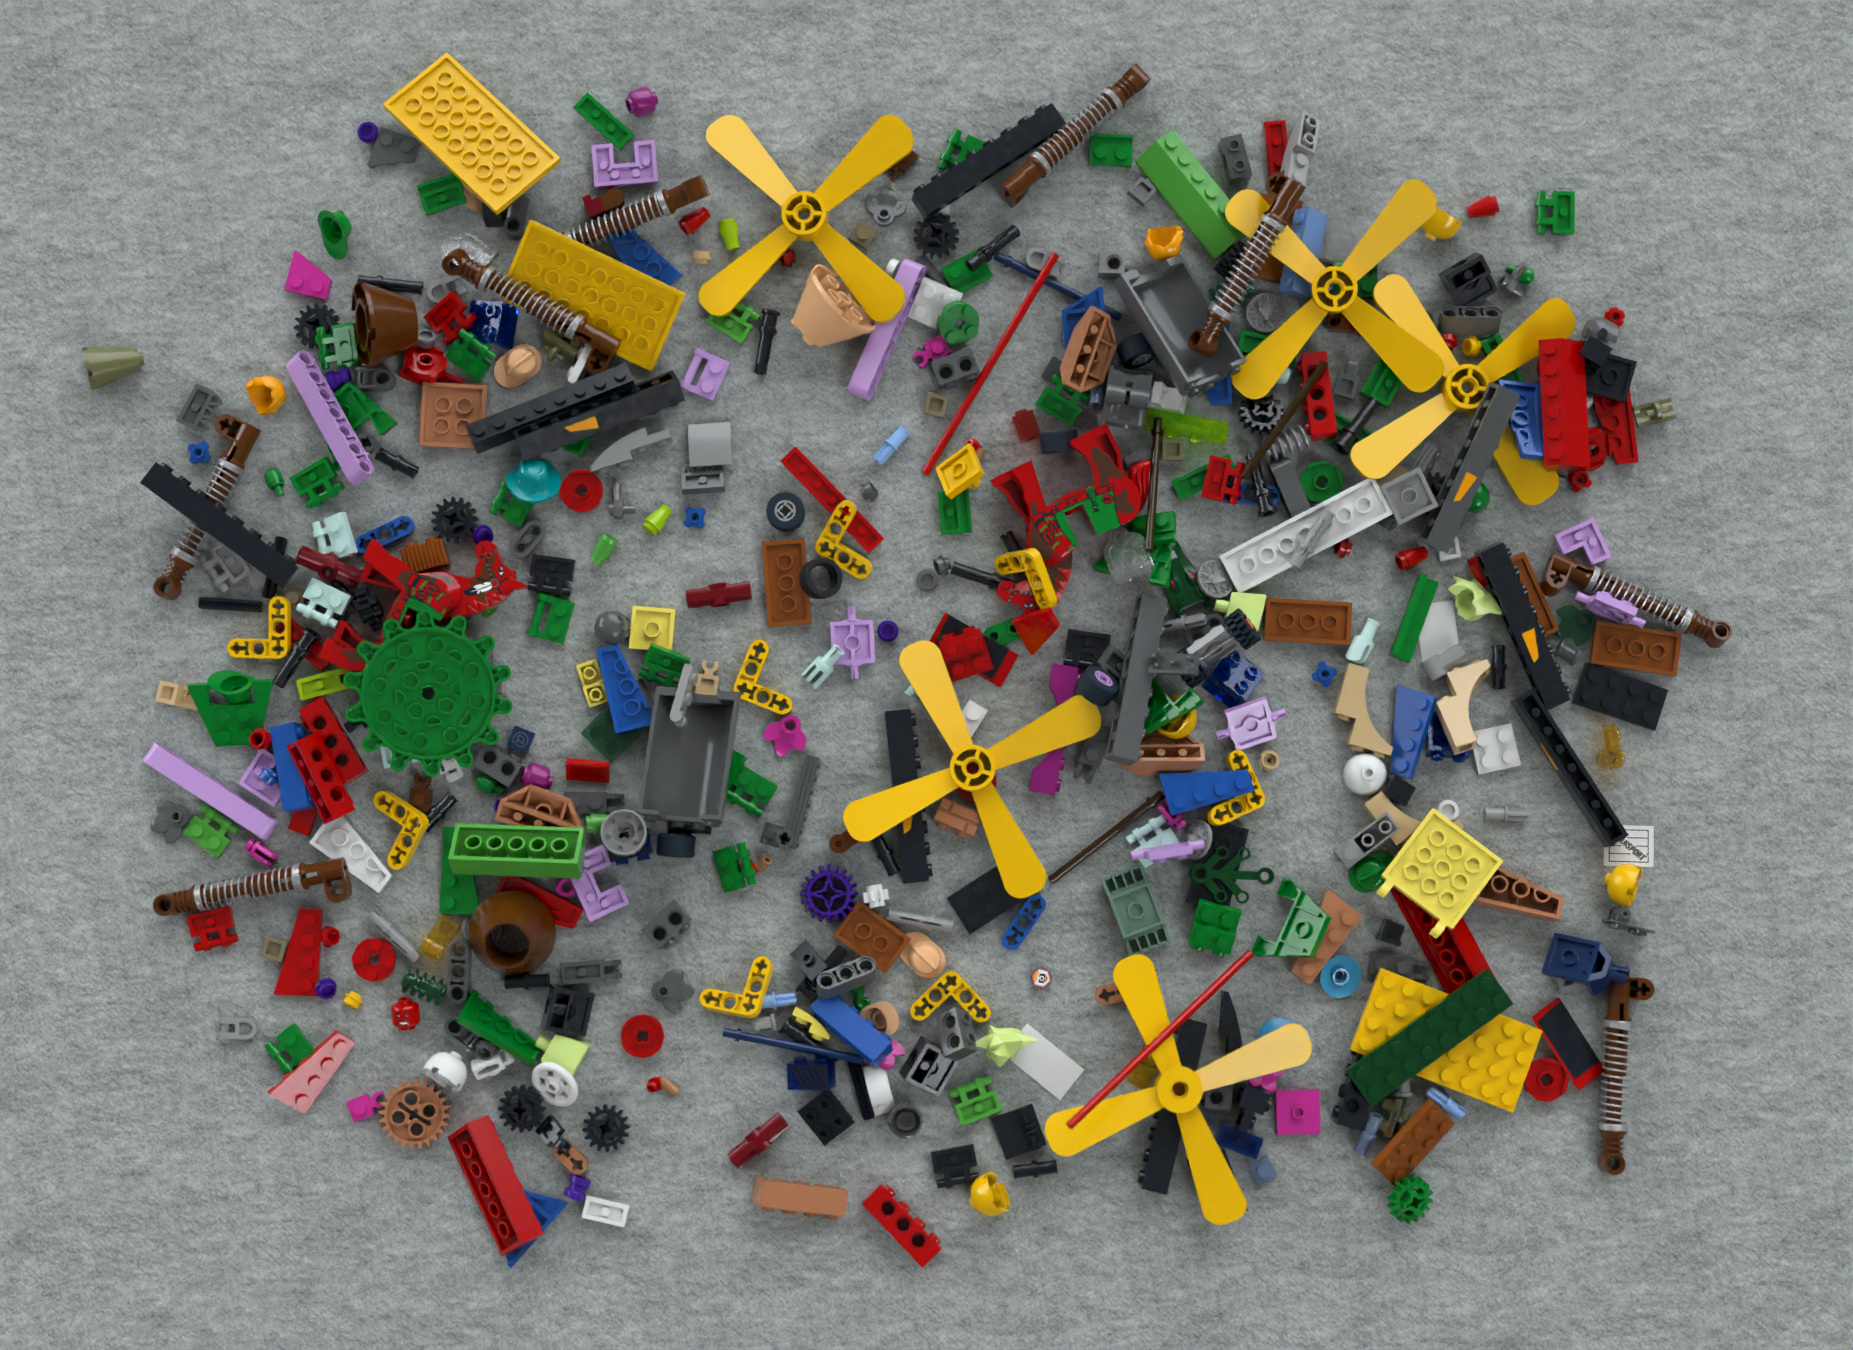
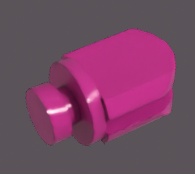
(1178, 820)
(259, 846)

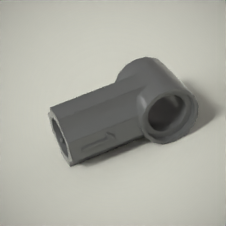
(516, 216)
(776, 836)

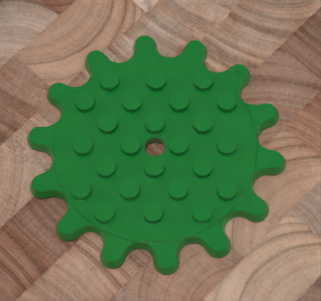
(420, 726)

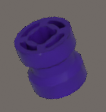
(338, 379)
(576, 1188)

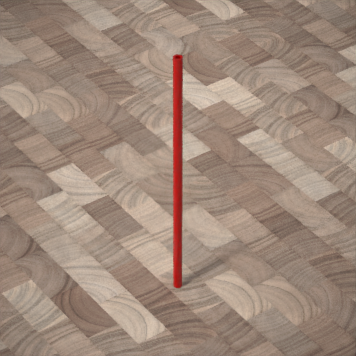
(990, 364)
(1153, 1045)

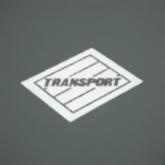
(1633, 849)

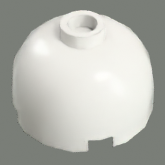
(1364, 774)
(447, 1070)

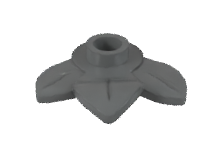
(885, 204)
(167, 820)
(675, 990)

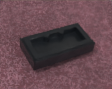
(809, 961)

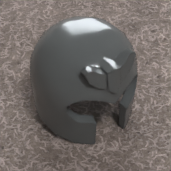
(1601, 329)
(612, 628)

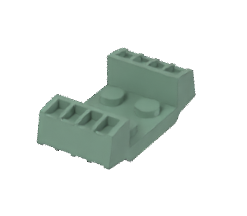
(1135, 910)

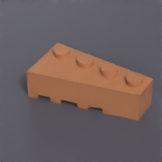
(1519, 897)
(1341, 924)
(799, 1197)

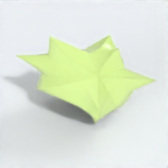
(1473, 599)
(1003, 1043)

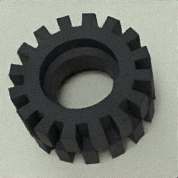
(1229, 259)

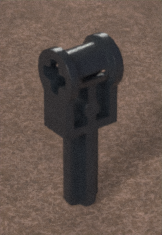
(832, 961)

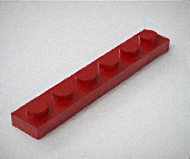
(830, 497)

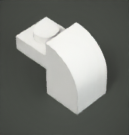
(1166, 399)
(879, 1089)

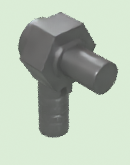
(1508, 284)
(618, 508)

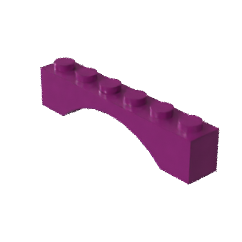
(1045, 775)

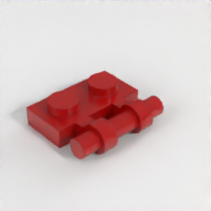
(445, 312)
(1216, 479)
(209, 922)

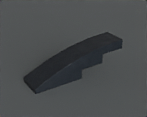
(1229, 1024)

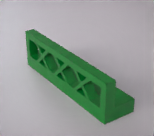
(1413, 618)

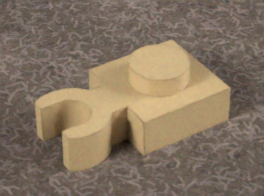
(707, 683)

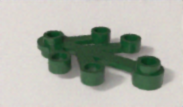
(1226, 874)

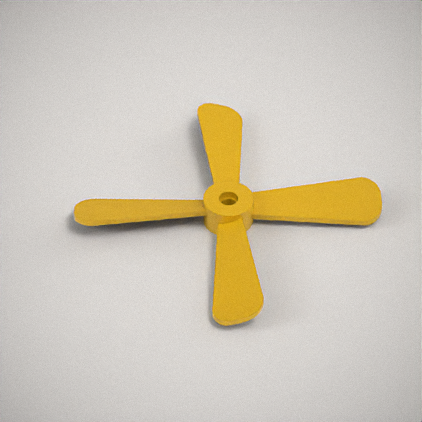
(874, 154)
(1404, 354)
(1391, 444)
(1060, 727)
(1214, 1181)

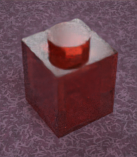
(1025, 425)

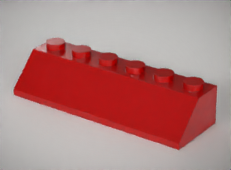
(1564, 405)
(1452, 954)
(495, 1185)

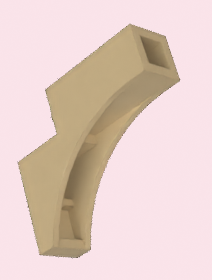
(1352, 705)
(1454, 711)
(1379, 804)

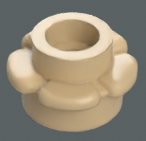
(701, 256)
(1275, 761)

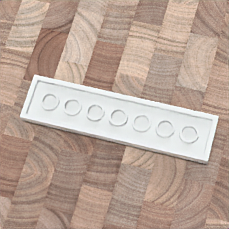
(1271, 551)

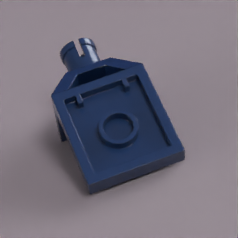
(1583, 963)

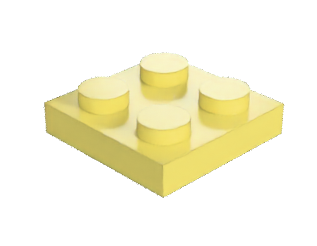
(652, 626)

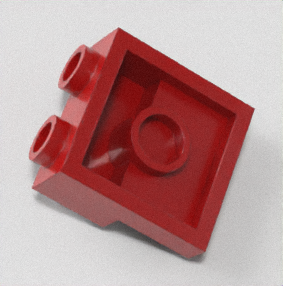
(965, 653)

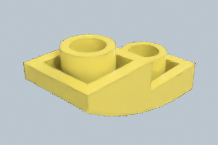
(592, 682)
(817, 1028)

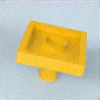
(960, 471)

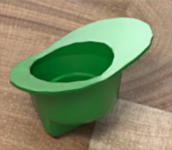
(335, 231)
(232, 685)
(1366, 873)

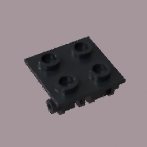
(826, 1116)
(1019, 1131)

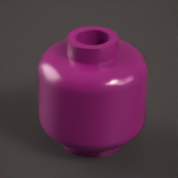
(641, 102)
(536, 775)

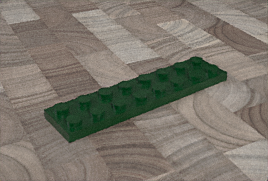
(1429, 1036)

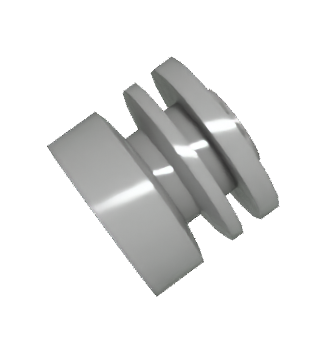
(624, 819)

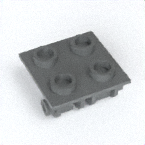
(1619, 919)

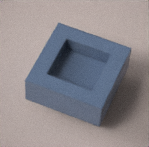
(1262, 1170)

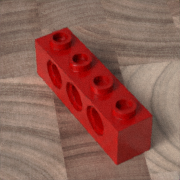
(1325, 428)
(321, 709)
(311, 771)
(921, 1253)

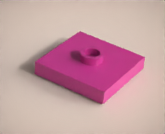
(1297, 1112)

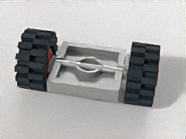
(1220, 643)

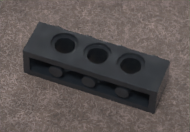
(1355, 1118)

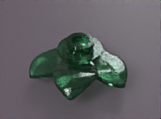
(1571, 624)

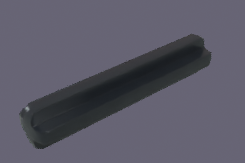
(270, 586)
(230, 604)
(861, 1090)

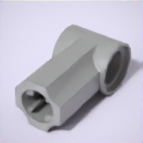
(1440, 664)

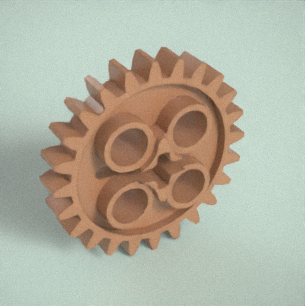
(403, 1131)

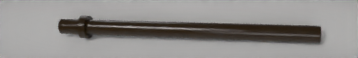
(1157, 432)
(1253, 463)
(1150, 803)

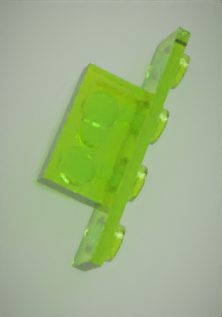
(1188, 426)

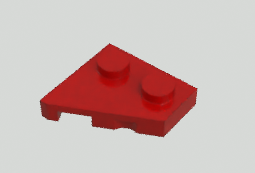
(1036, 627)

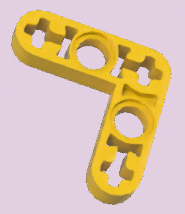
(834, 541)
(1033, 565)
(269, 644)
(751, 681)
(1243, 800)
(408, 823)
(955, 992)
(744, 1000)

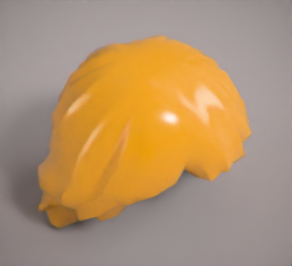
(1164, 242)
(266, 394)

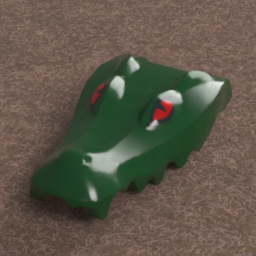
(1183, 585)

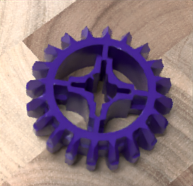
(844, 893)

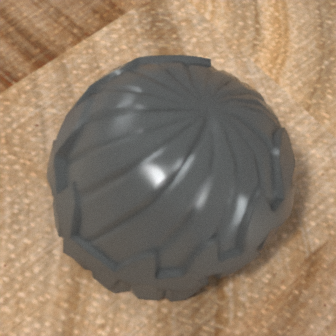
(905, 1120)

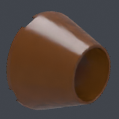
(383, 323)
(519, 910)

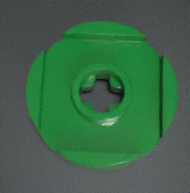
(949, 316)
(1327, 472)

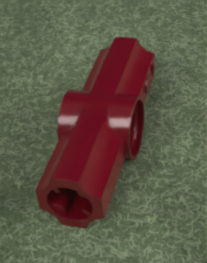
(328, 566)
(718, 594)
(758, 1140)

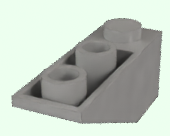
(1366, 839)

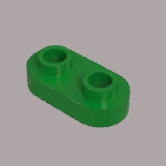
(1003, 631)

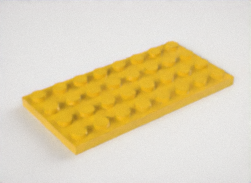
(472, 133)
(601, 289)
(1483, 1066)

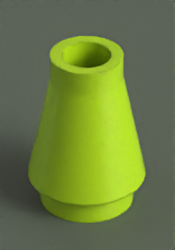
(729, 232)
(655, 522)

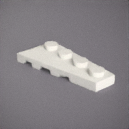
(341, 840)

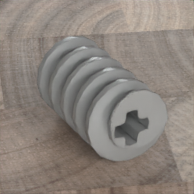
(1288, 442)

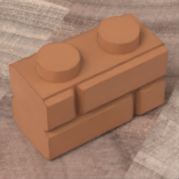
(957, 817)

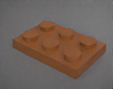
(872, 936)

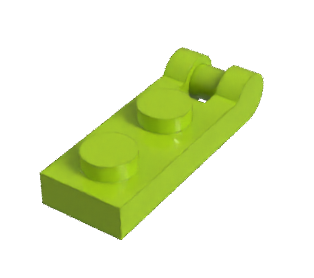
(321, 684)

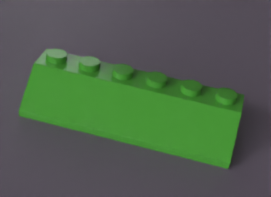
(1190, 193)
(517, 851)

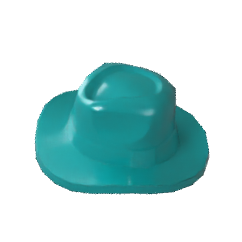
(533, 481)

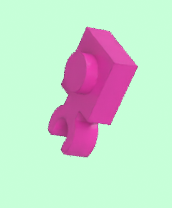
(934, 349)
(364, 1106)

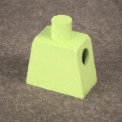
(1249, 603)
(563, 1051)

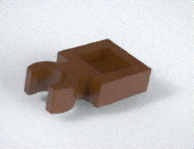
(903, 165)
(420, 796)

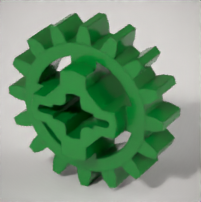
(1410, 1199)

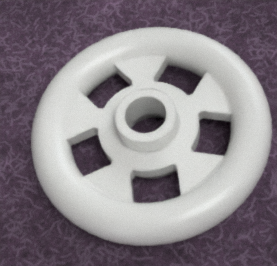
(555, 1084)

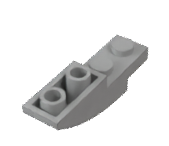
(1300, 148)
(621, 451)

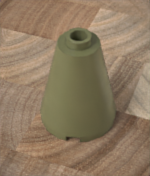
(110, 364)

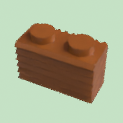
(426, 556)

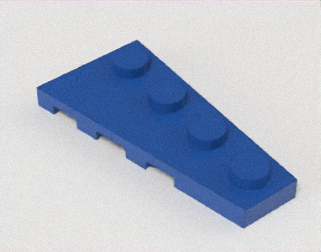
(1410, 729)

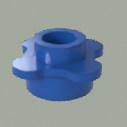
(203, 457)
(699, 522)
(1323, 668)
(269, 776)

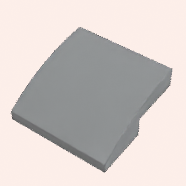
(710, 444)

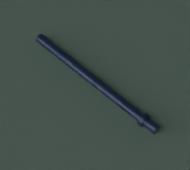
(1009, 262)
(790, 1045)

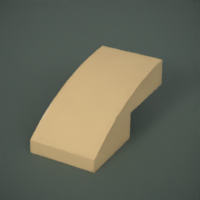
(175, 695)

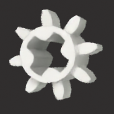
(875, 896)

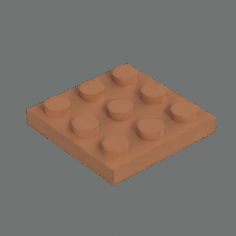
(447, 411)

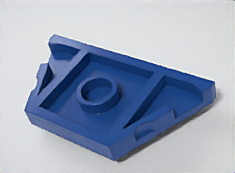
(1072, 314)
(545, 1211)

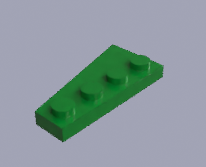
(457, 891)
(488, 1024)

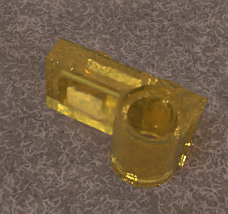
(1611, 737)
(439, 938)
(1143, 1073)

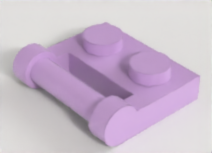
(711, 377)

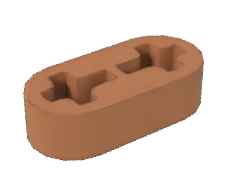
(1111, 999)
(568, 1163)

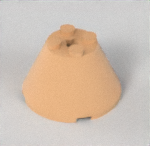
(829, 310)

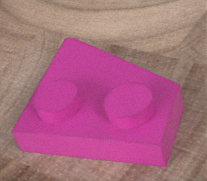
(307, 279)

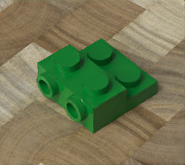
(1214, 927)

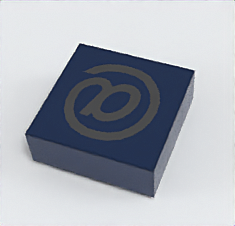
(521, 739)

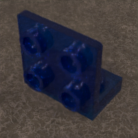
(494, 322)
(1233, 680)

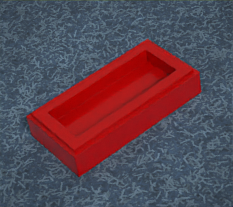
(587, 770)

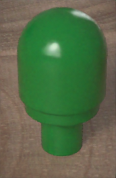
(1526, 278)
(275, 481)
(489, 784)

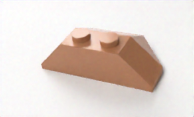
(1088, 351)
(1167, 755)
(537, 808)

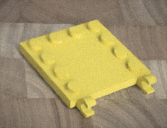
(1440, 870)

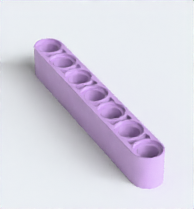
(885, 335)
(330, 417)
(210, 791)

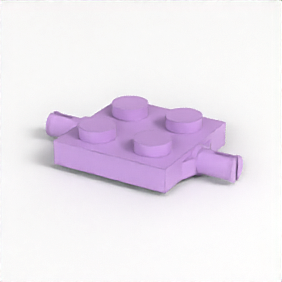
(1609, 608)
(856, 641)
(1250, 723)
(1160, 853)

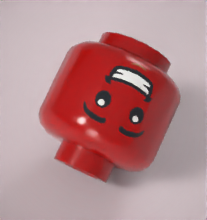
(405, 1014)

